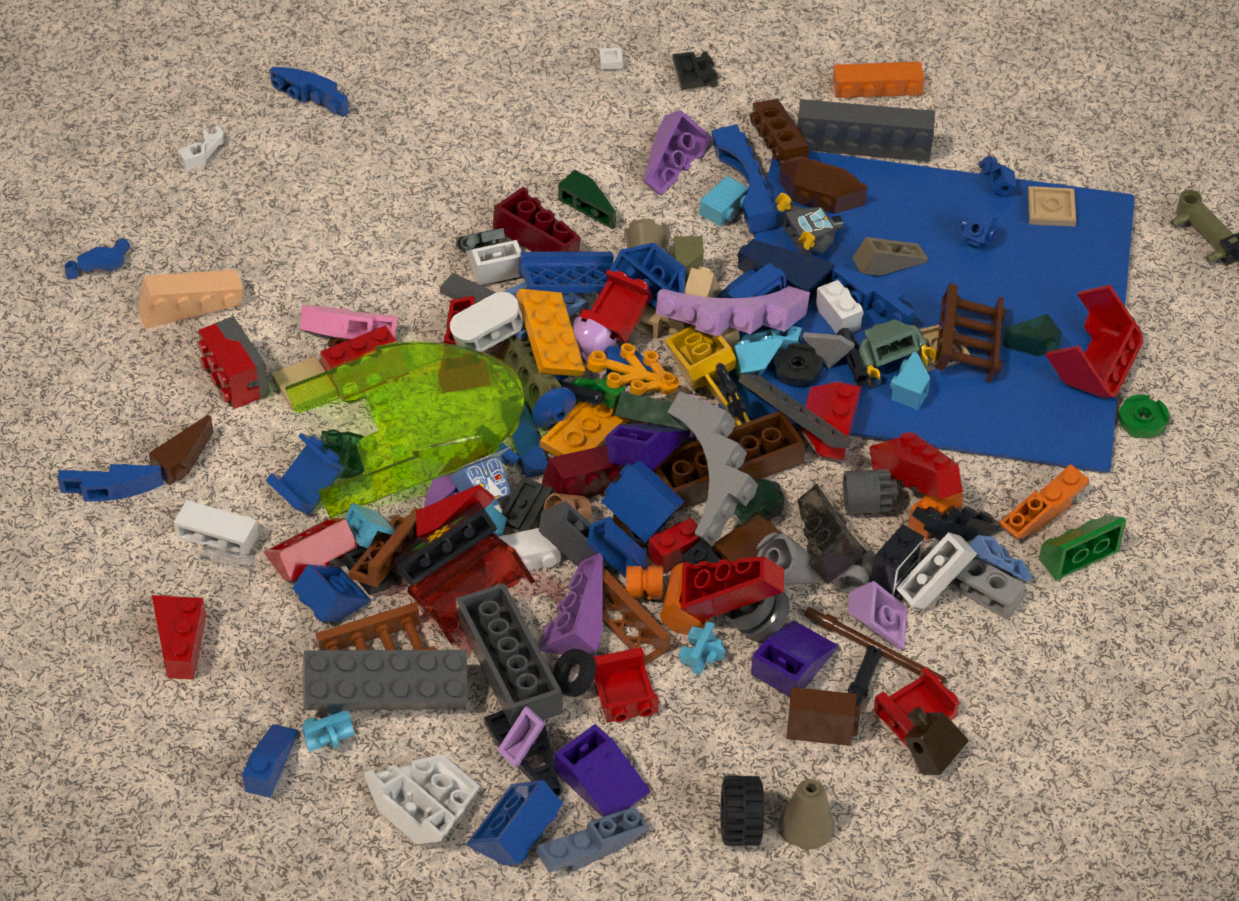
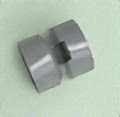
(856, 575)

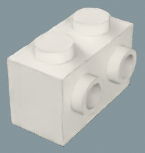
(839, 307)

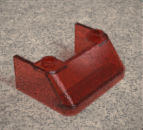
(475, 569)

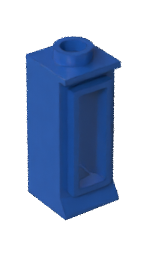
(763, 282)
(615, 546)

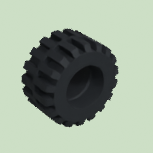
(742, 810)

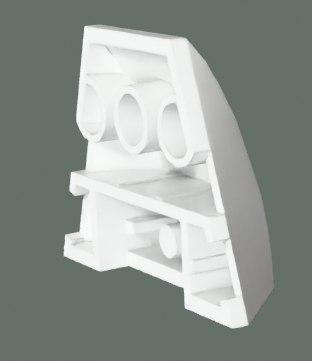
(422, 797)

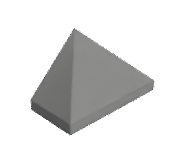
(829, 346)

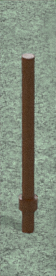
(831, 623)

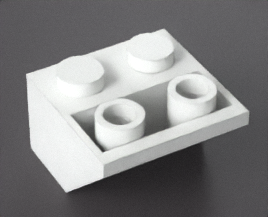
(495, 262)

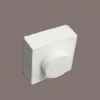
(611, 58)

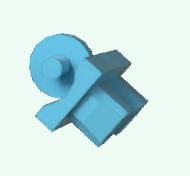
(706, 648)
(327, 730)

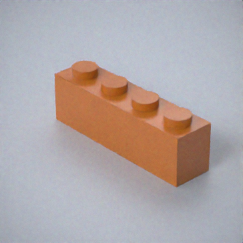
(878, 79)

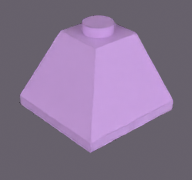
(879, 612)

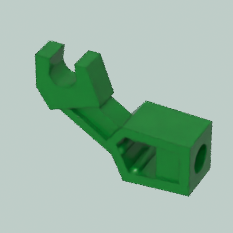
(610, 394)

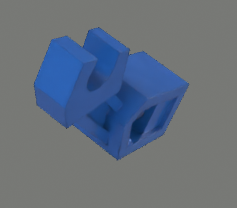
(1001, 177)

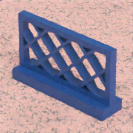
(561, 266)

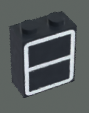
(897, 559)

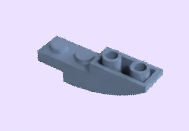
(595, 842)

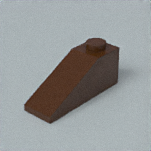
(182, 451)

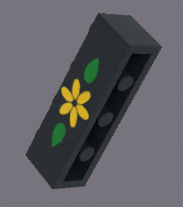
(445, 544)

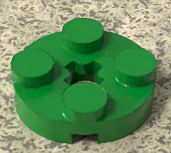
(1143, 427)

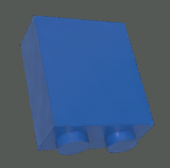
(641, 500)

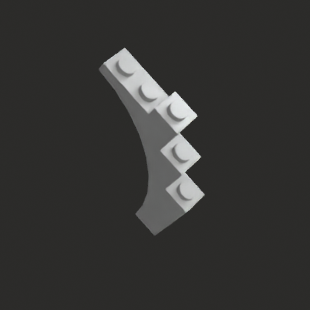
(724, 457)

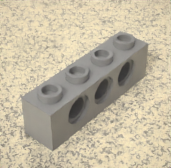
(987, 585)

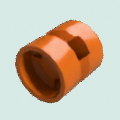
(645, 582)

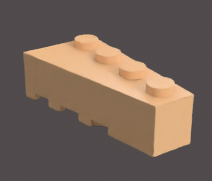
(187, 295)

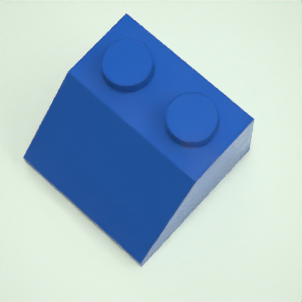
(329, 593)

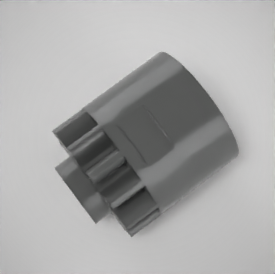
(868, 491)

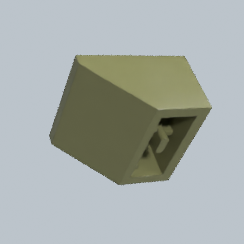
(688, 251)

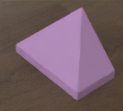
(521, 736)

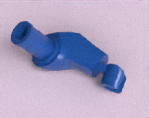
(99, 258)

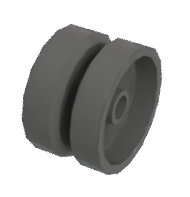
(760, 618)

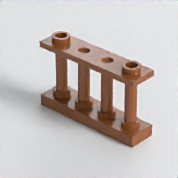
(374, 627)

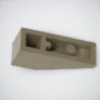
(887, 256)

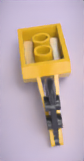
(703, 359)

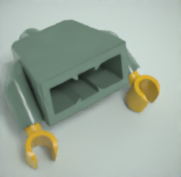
(890, 342)

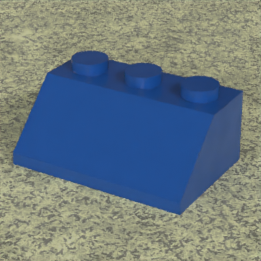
(516, 822)

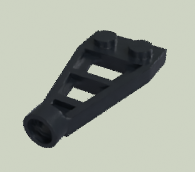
(498, 728)

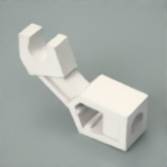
(197, 153)

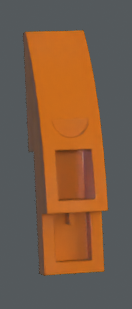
(1046, 505)

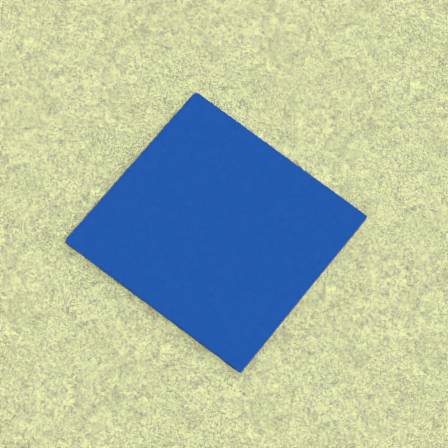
(1035, 268)

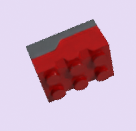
(232, 362)

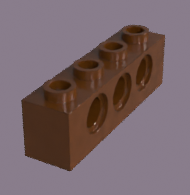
(778, 130)

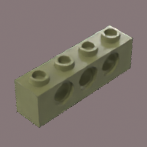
(520, 358)

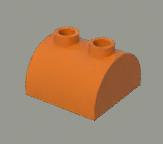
(671, 612)

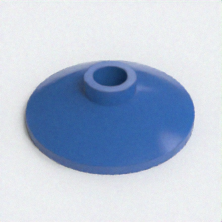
(553, 407)

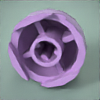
(591, 337)

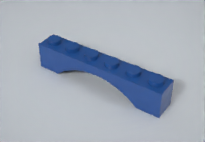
(732, 150)

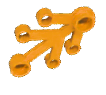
(659, 380)

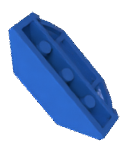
(653, 266)

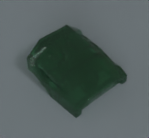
(346, 447)

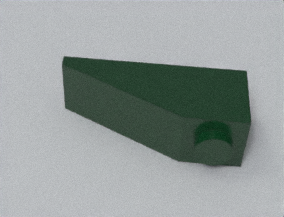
(586, 197)

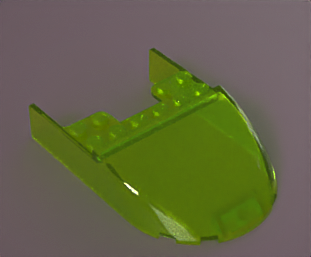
(431, 409)

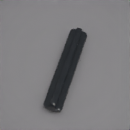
(583, 393)

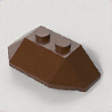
(821, 185)

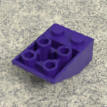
(643, 442)
(791, 657)
(600, 772)

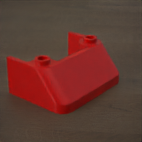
(1110, 352)

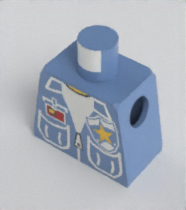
(489, 475)

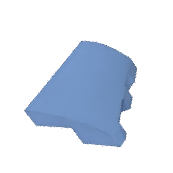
(997, 555)

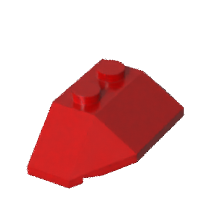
(836, 405)

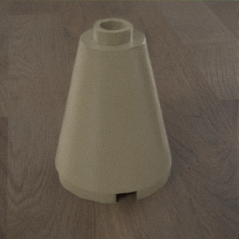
(645, 232)
(807, 816)

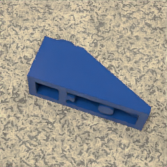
(268, 760)

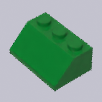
(1082, 545)

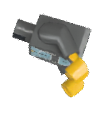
(808, 228)

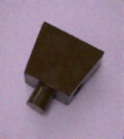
(933, 741)

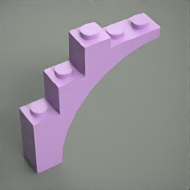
(715, 315)

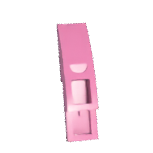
(343, 322)

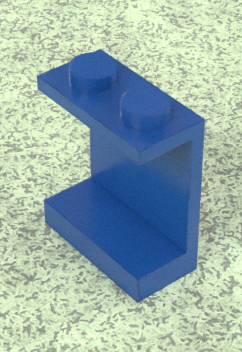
(309, 473)

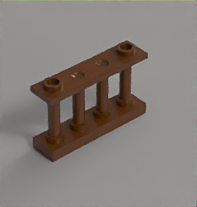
(948, 336)

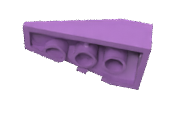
(674, 148)
(580, 613)

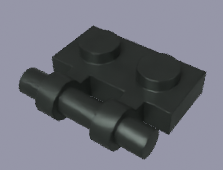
(688, 70)
(483, 238)

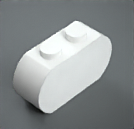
(487, 322)

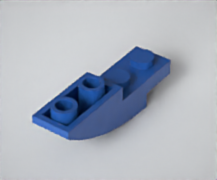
(308, 85)
(874, 293)
(118, 483)

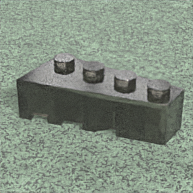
(829, 535)

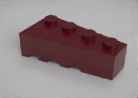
(532, 225)
(581, 472)

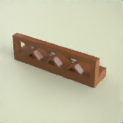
(385, 554)
(637, 618)

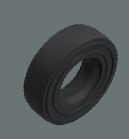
(585, 677)

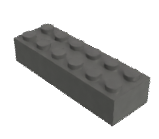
(867, 129)
(508, 653)
(384, 679)

